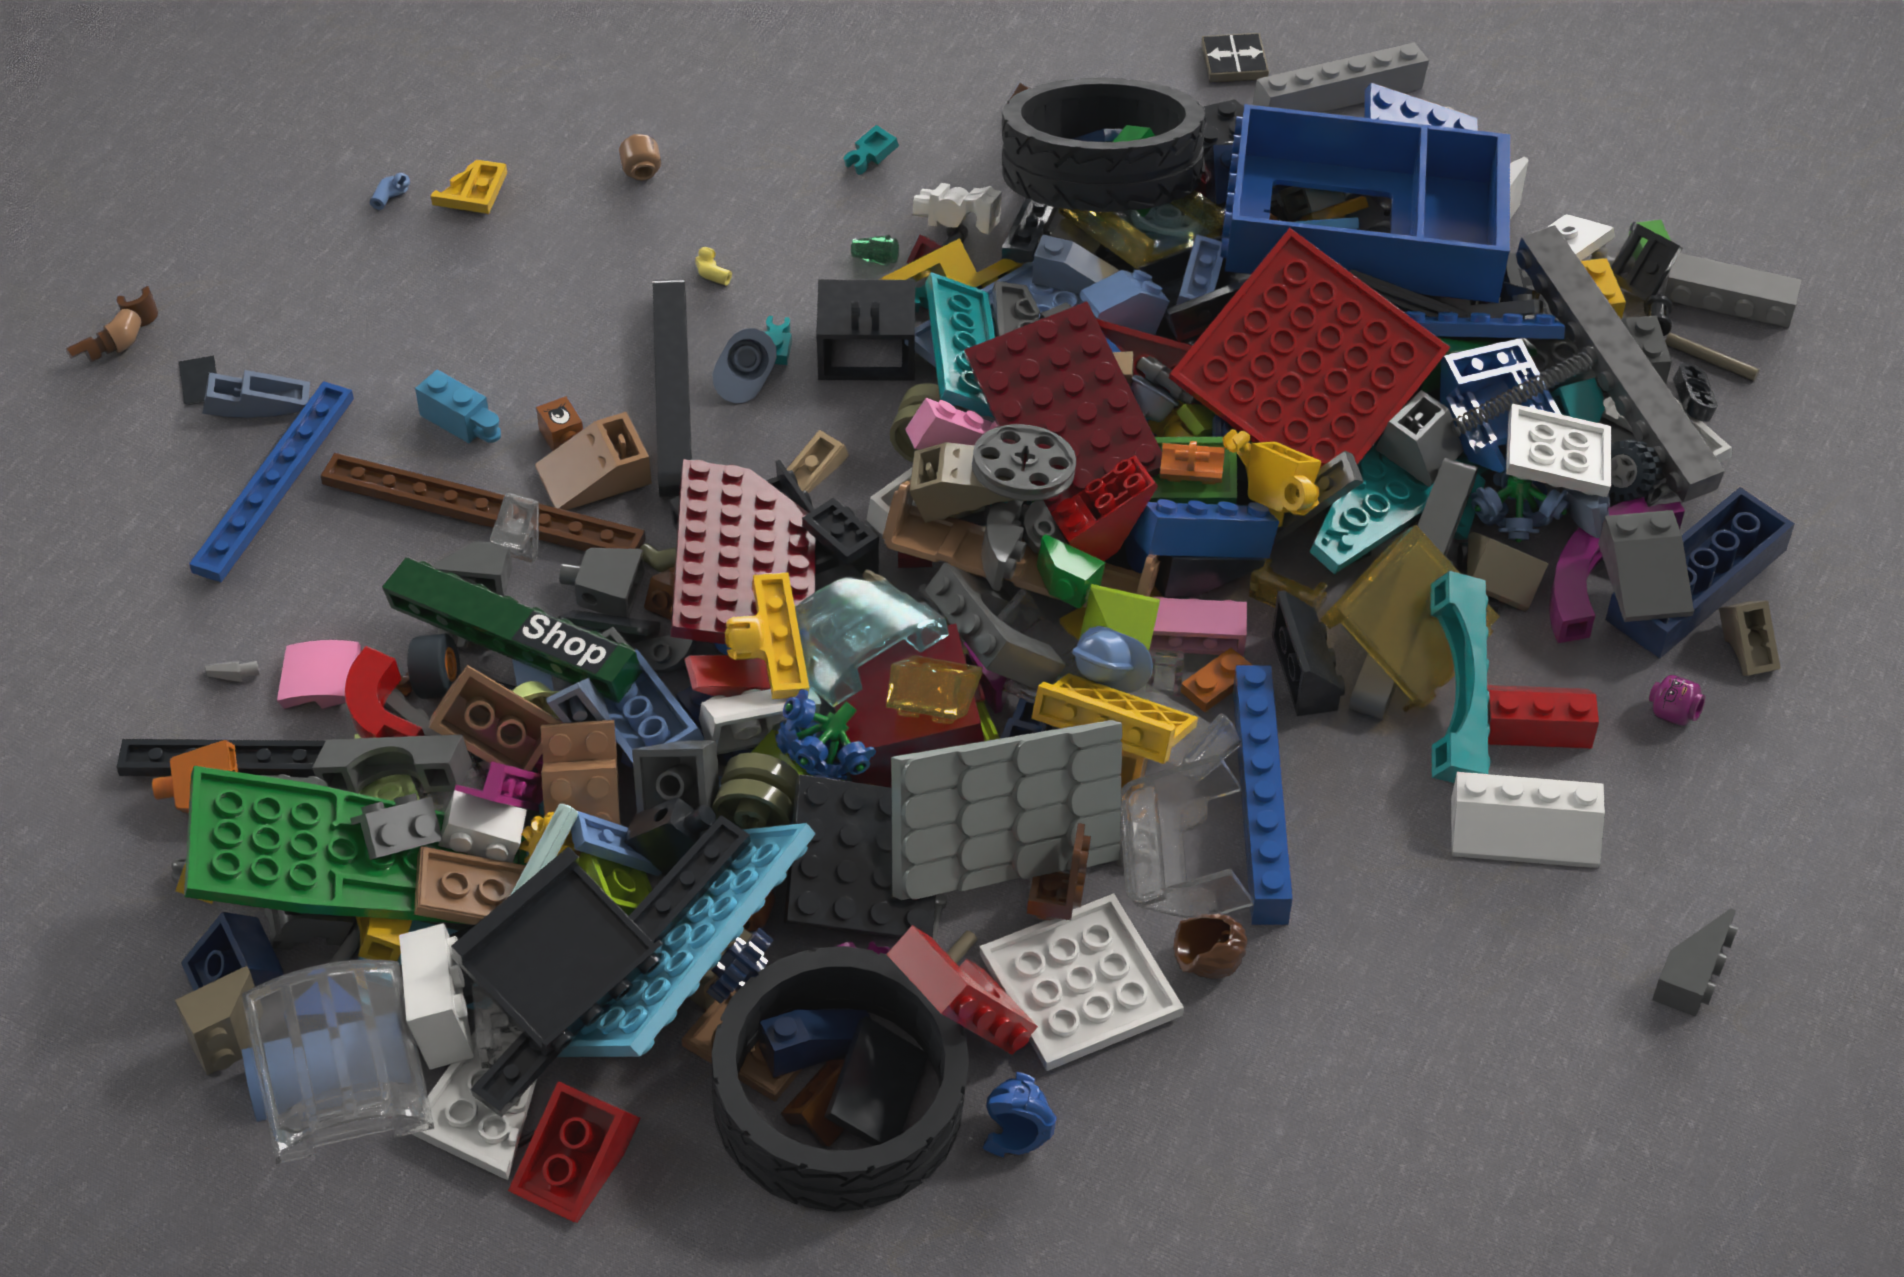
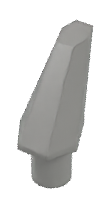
(232, 670)

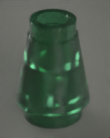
(876, 249)

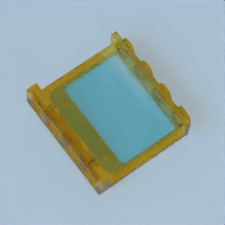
(1156, 235)

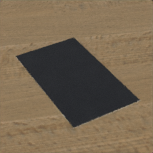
(194, 377)

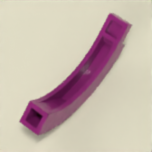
(1569, 599)

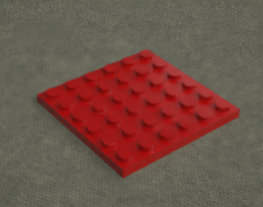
(1309, 356)

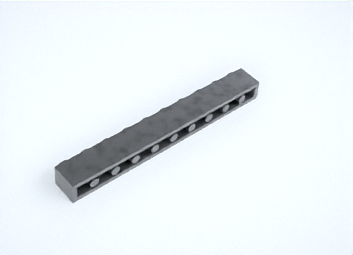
(1619, 363)

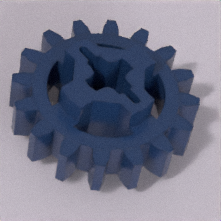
(739, 964)

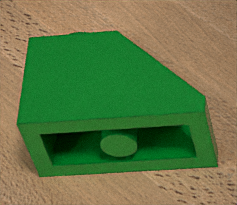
(1068, 571)

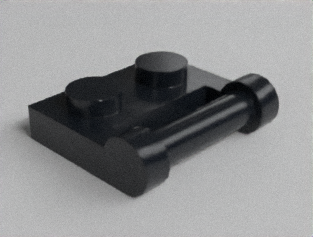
(1651, 265)

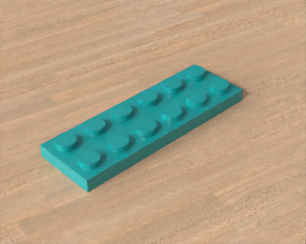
(958, 321)

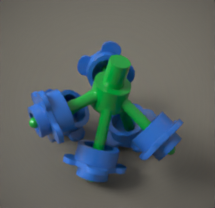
(820, 742)

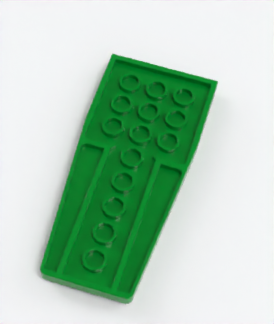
(294, 849)

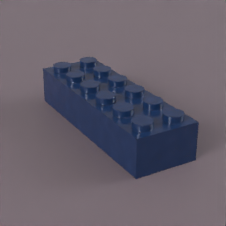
(1721, 558)

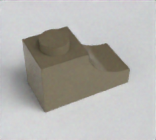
(1751, 635)

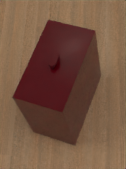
(901, 735)

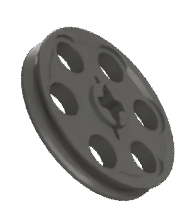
(1037, 462)

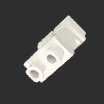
(954, 205)

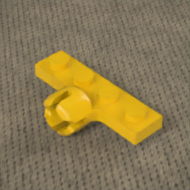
(771, 635)

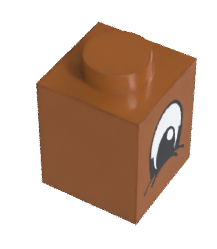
(558, 422)

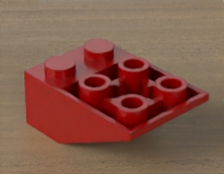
(1106, 509)

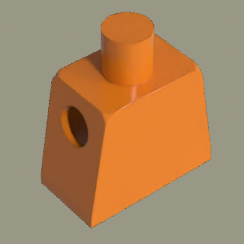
(216, 756)

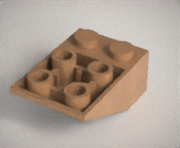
(596, 464)

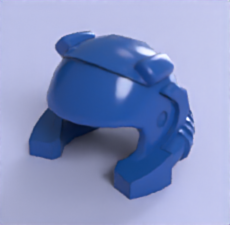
(1022, 1115)

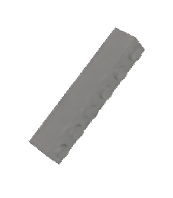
(1343, 80)

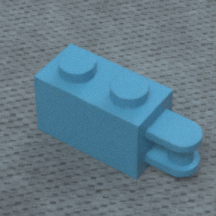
(457, 408)

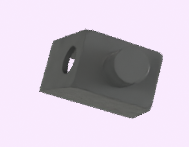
(606, 579)

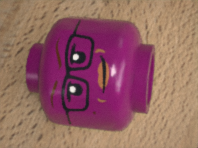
(1677, 700)

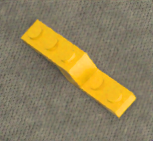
(954, 264)

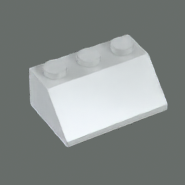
(744, 719)

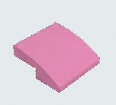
(316, 672)

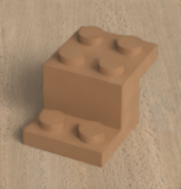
(581, 768)

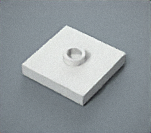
(1584, 235)

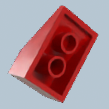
(573, 1152)

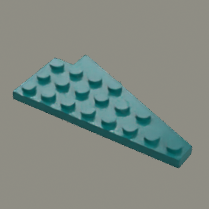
(1373, 510)

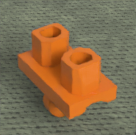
(1192, 463)

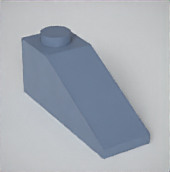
(1067, 265)

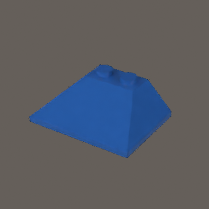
(1478, 376)

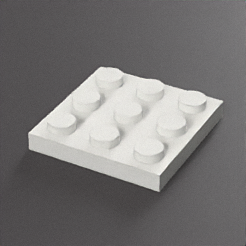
(1559, 450)

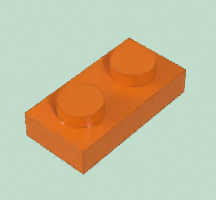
(1214, 680)

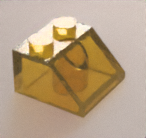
(932, 688)

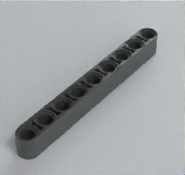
(1439, 523)

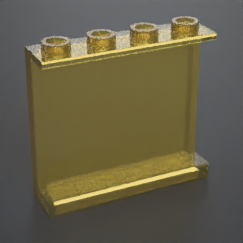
(1393, 619)

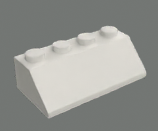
(1527, 819)

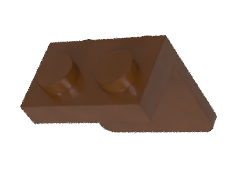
(1058, 892)

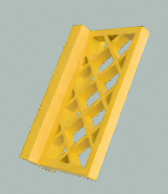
(1146, 725)

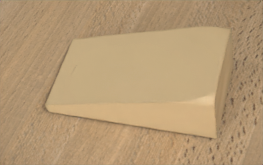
(818, 460)

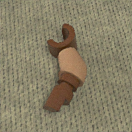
(121, 331)

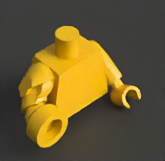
(1277, 475)

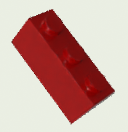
(1542, 716)

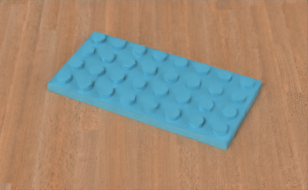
(694, 946)

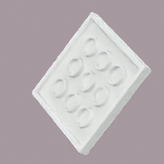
(1082, 981)

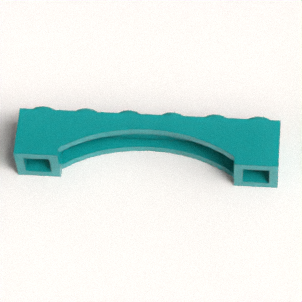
(1461, 609)

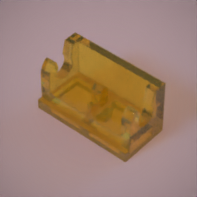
(1266, 583)

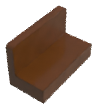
(812, 1102)

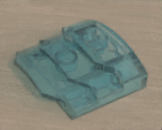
(853, 624)

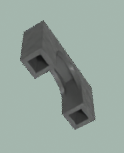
(1001, 649)

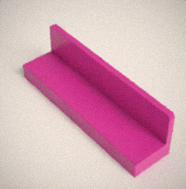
(510, 787)

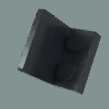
(844, 535)

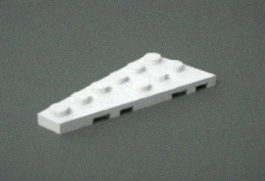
(470, 1127)

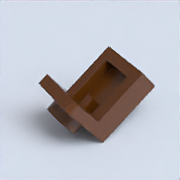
(660, 593)

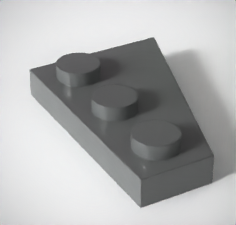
(1013, 307)

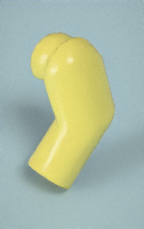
(709, 270)

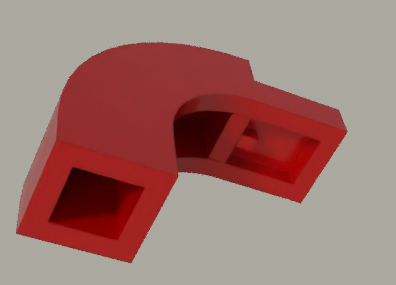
(366, 691)

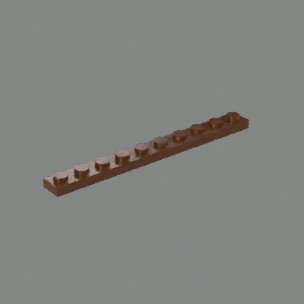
(471, 503)

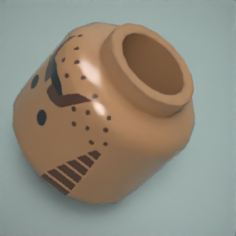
(640, 156)

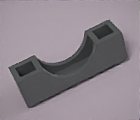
(355, 763)

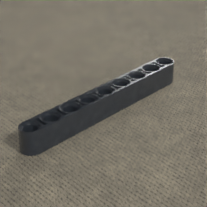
(671, 383)

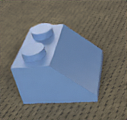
(1127, 300)

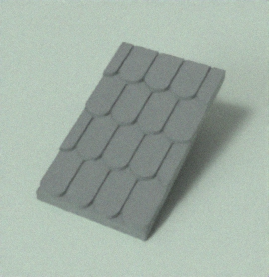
(1004, 808)

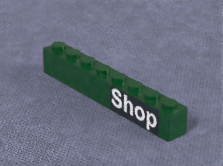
(512, 628)

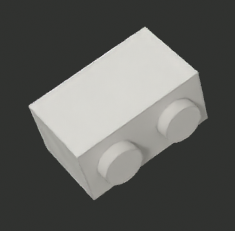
(482, 827)

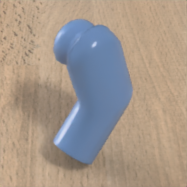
(389, 188)

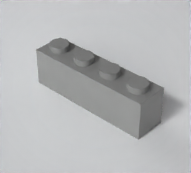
(1733, 290)

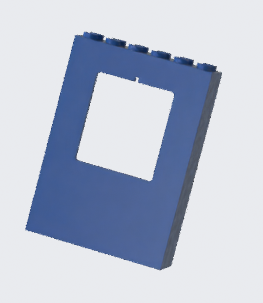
(1443, 186)

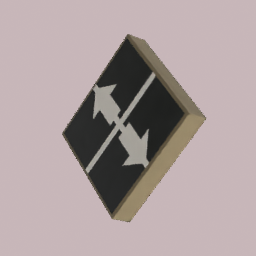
(1234, 57)

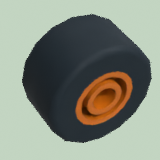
(432, 665)

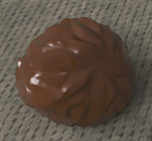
(1210, 945)

